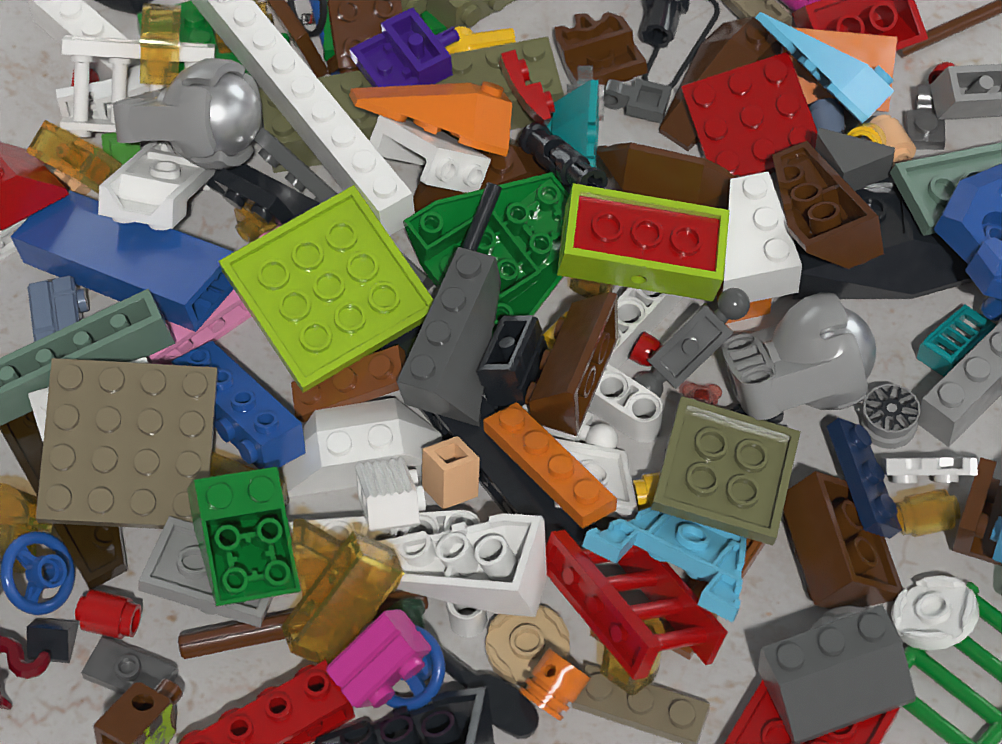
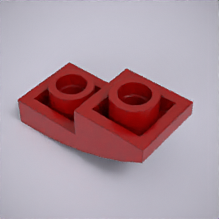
(531, 97)

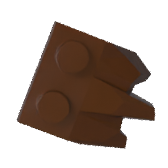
(600, 44)

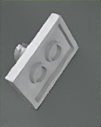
(179, 575)

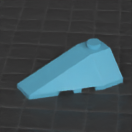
(843, 76)

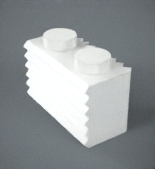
(389, 494)

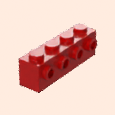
(284, 714)

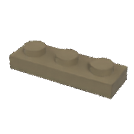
(650, 710)

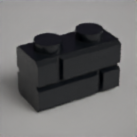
(512, 360)

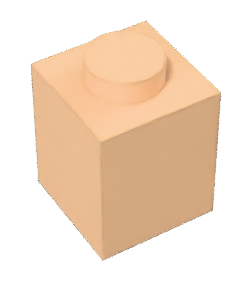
(450, 472)

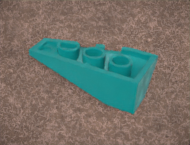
(578, 120)

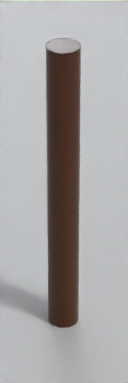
(955, 26)

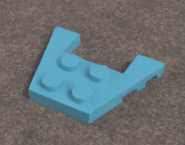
(696, 548)

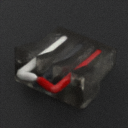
(307, 19)

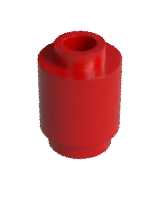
(108, 614)

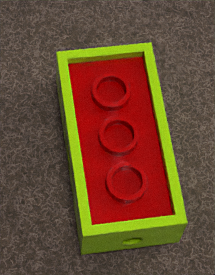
(643, 242)

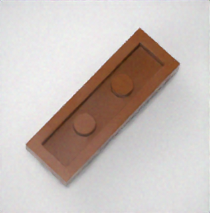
(358, 383)

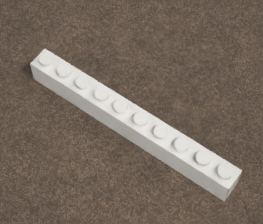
(310, 108)

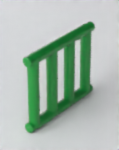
(957, 687)

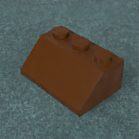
(575, 363)
(835, 552)

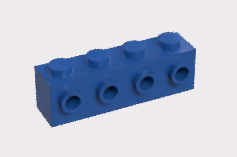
(248, 413)

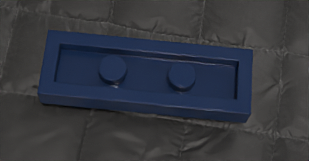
(864, 478)

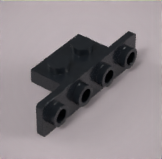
(260, 194)

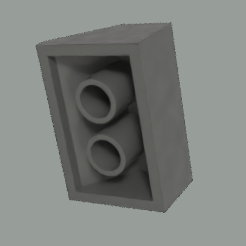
(837, 674)

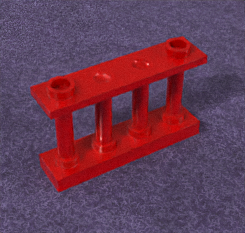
(621, 625)

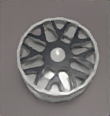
(895, 404)

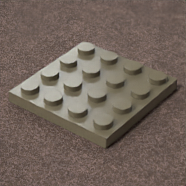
(124, 442)

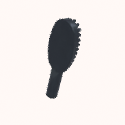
(509, 708)

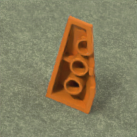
(466, 110)

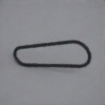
(693, 51)

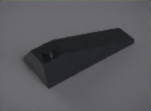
(450, 719)

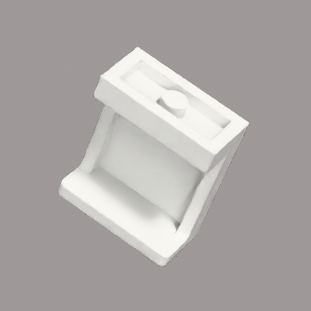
(445, 160)

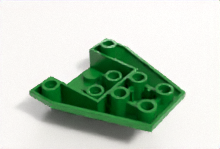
(520, 234)

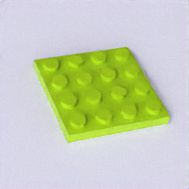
(328, 288)

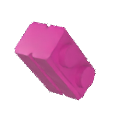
(379, 659)

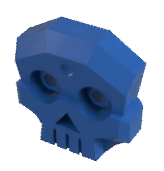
(974, 231)

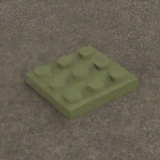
(726, 470)

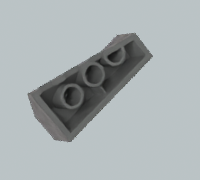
(453, 341)

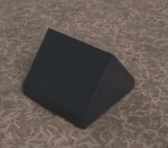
(53, 637)

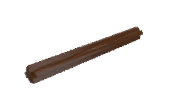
(244, 635)

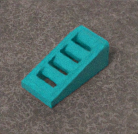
(941, 360)

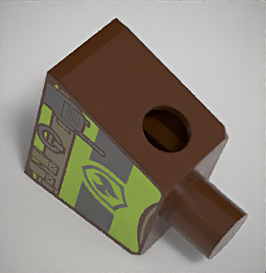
(140, 716)

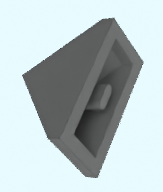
(854, 158)

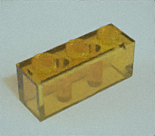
(342, 599)

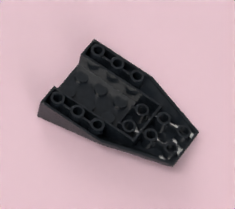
(907, 269)

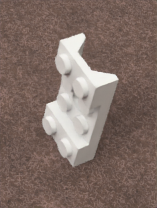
(152, 187)

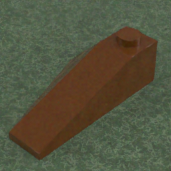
(727, 48)
(824, 210)

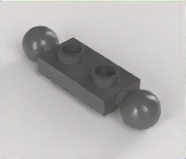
(694, 342)

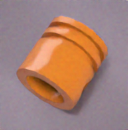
(554, 684)

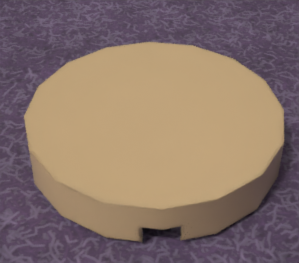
(519, 643)

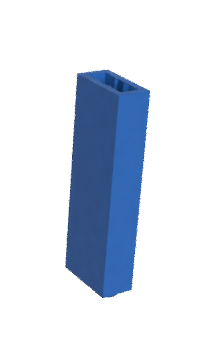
(125, 259)

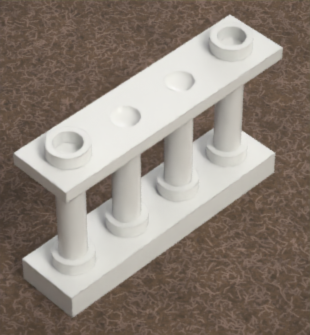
(120, 53)

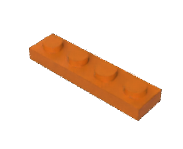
(550, 465)

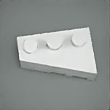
(759, 246)

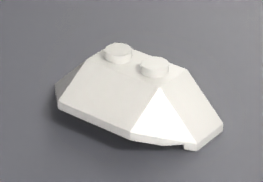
(354, 434)

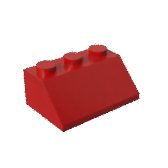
(871, 17)
(24, 185)

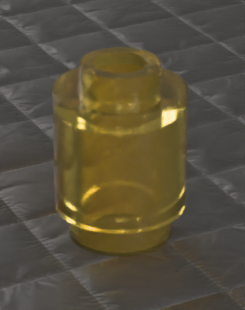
(928, 512)

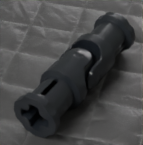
(560, 157)

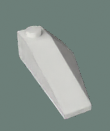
(479, 566)

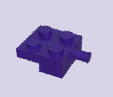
(405, 53)

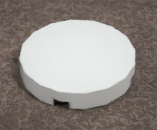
(935, 613)

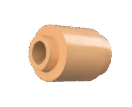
(895, 137)

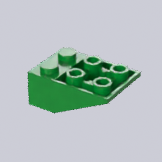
(244, 536)

